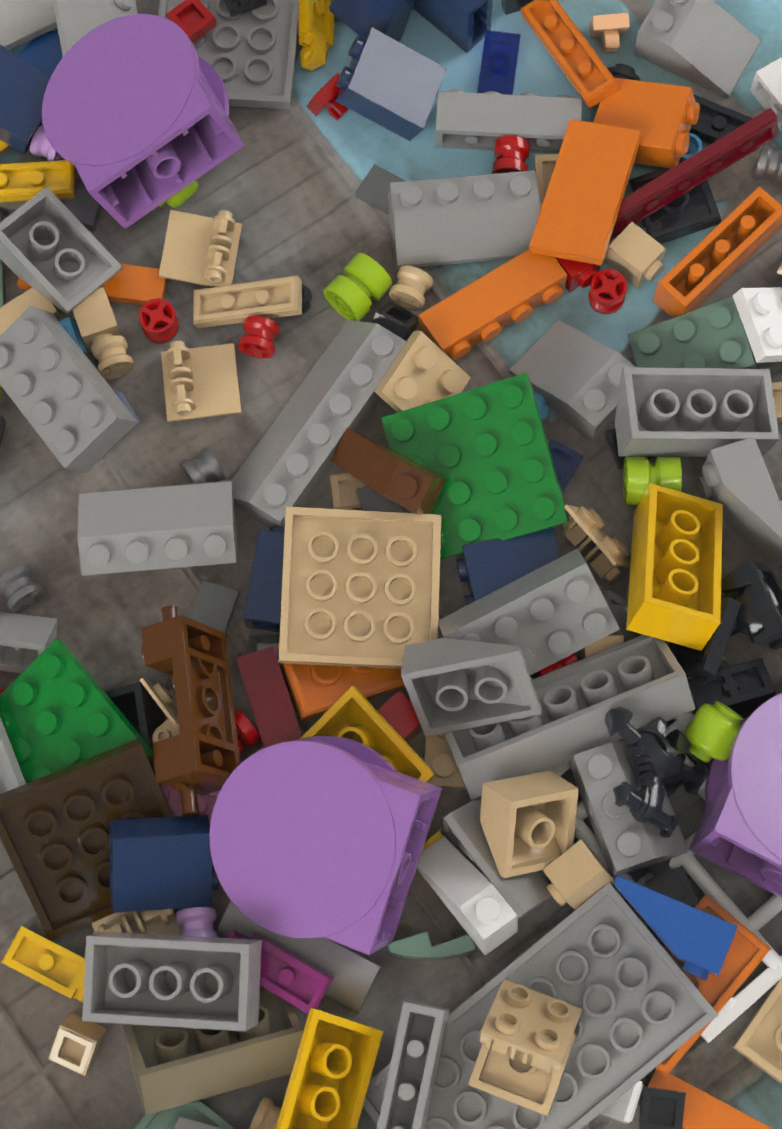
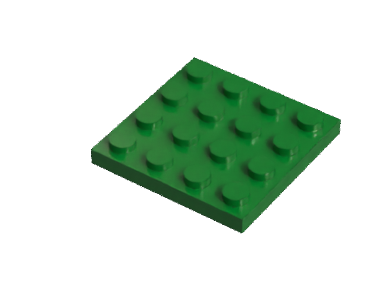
(493, 461)
(61, 715)

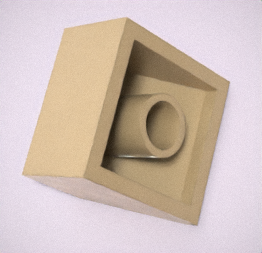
(528, 821)

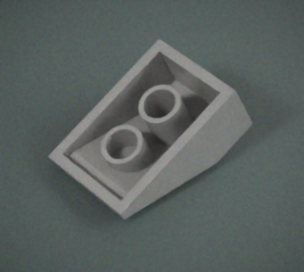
(697, 43)
(54, 251)
(575, 377)
(741, 482)
(467, 684)

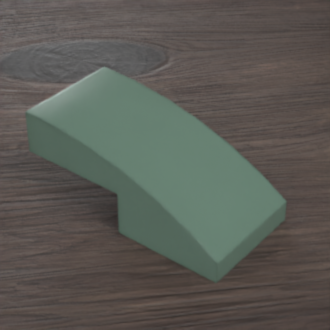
(420, 949)

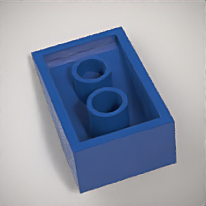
(687, 932)

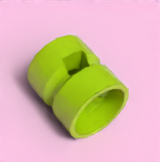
(362, 282)
(639, 474)

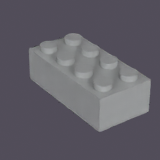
(60, 391)
(543, 612)
(172, 980)

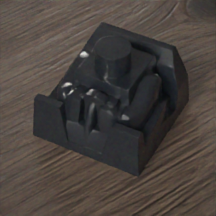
(760, 601)

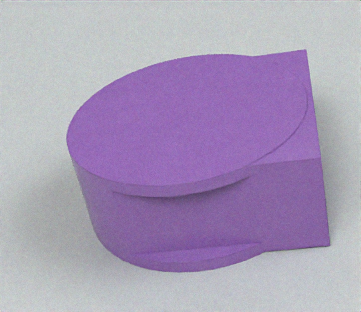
(137, 114)
(745, 802)
(321, 840)

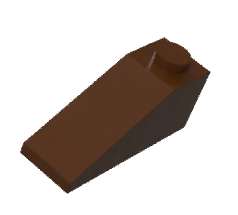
(388, 472)

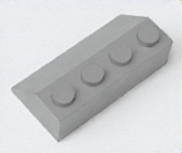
(463, 218)
(693, 410)
(157, 528)

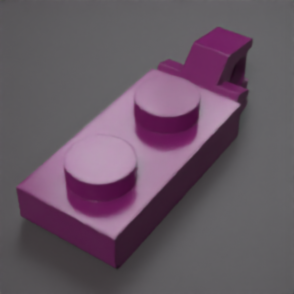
(289, 974)

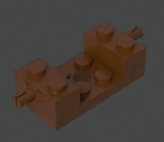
(207, 743)

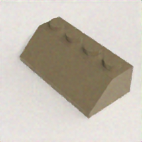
(195, 1063)

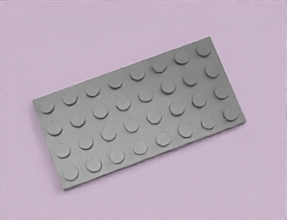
(631, 1020)

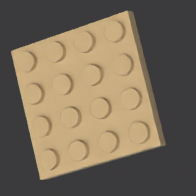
(357, 586)

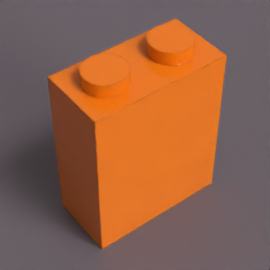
(659, 111)

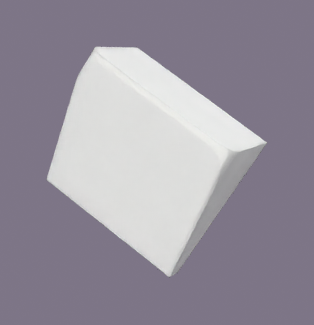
(625, 1106)

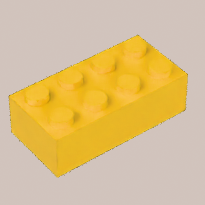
(675, 567)

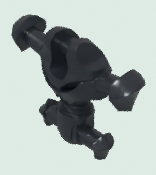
(654, 763)

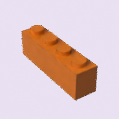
(719, 254)
(493, 302)

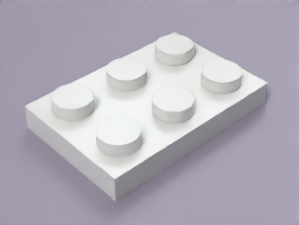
(762, 320)

